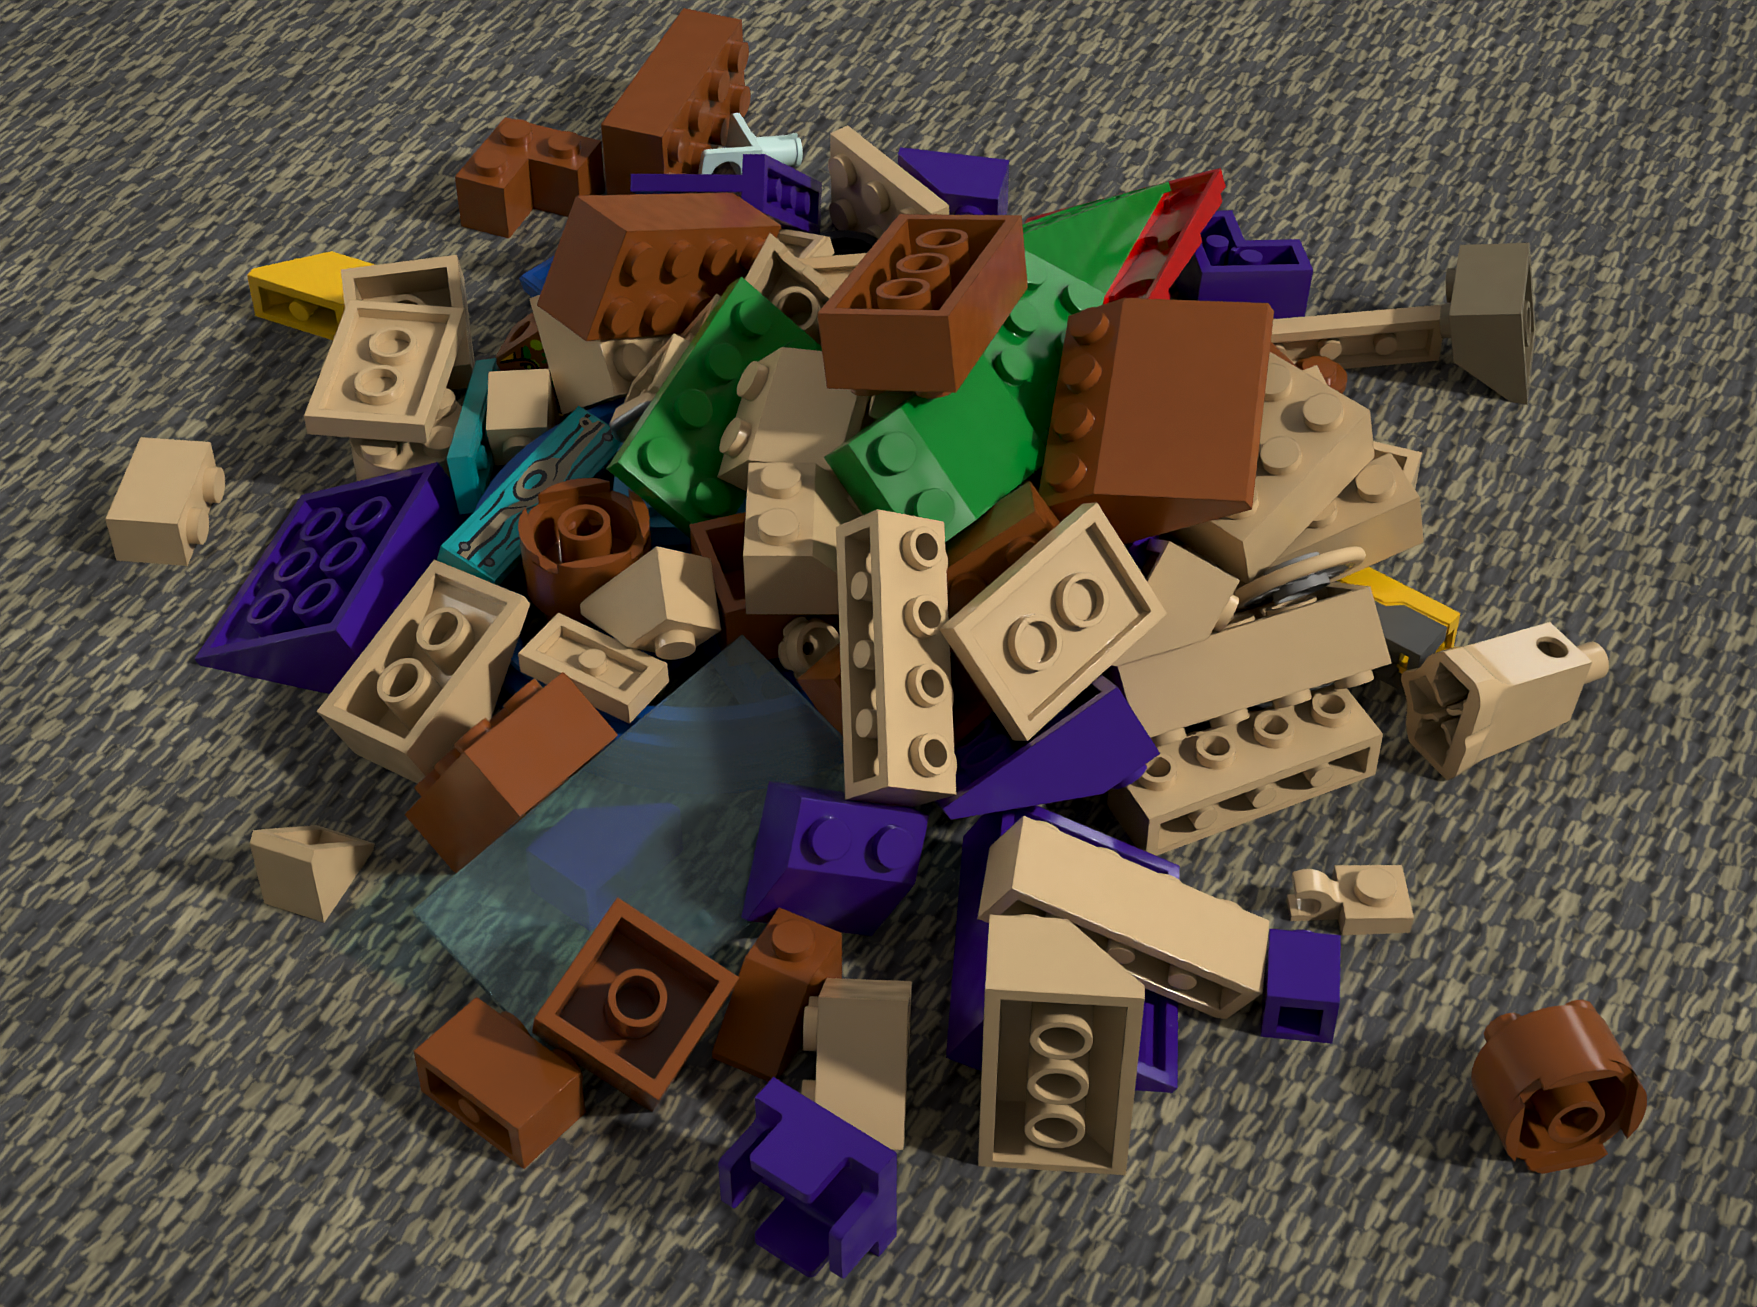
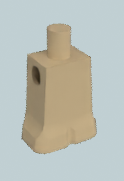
(1496, 694)

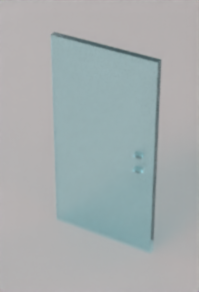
(650, 820)

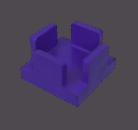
(832, 1178)

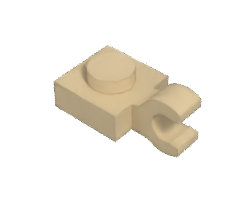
(1359, 896)

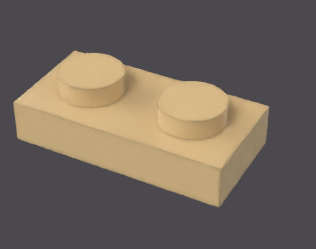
(601, 667)

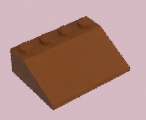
(1158, 413)

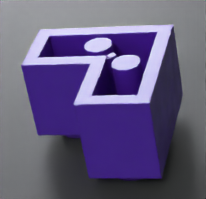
(1247, 270)

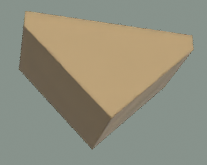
(307, 867)

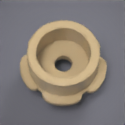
(819, 636)

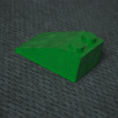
(942, 454)

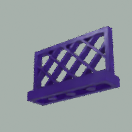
(765, 184)

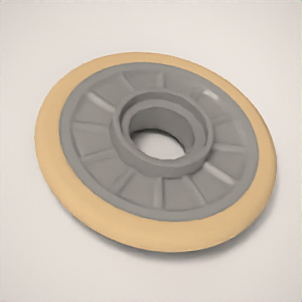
(1299, 577)

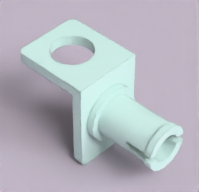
(742, 141)

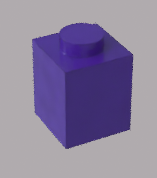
(1301, 986)

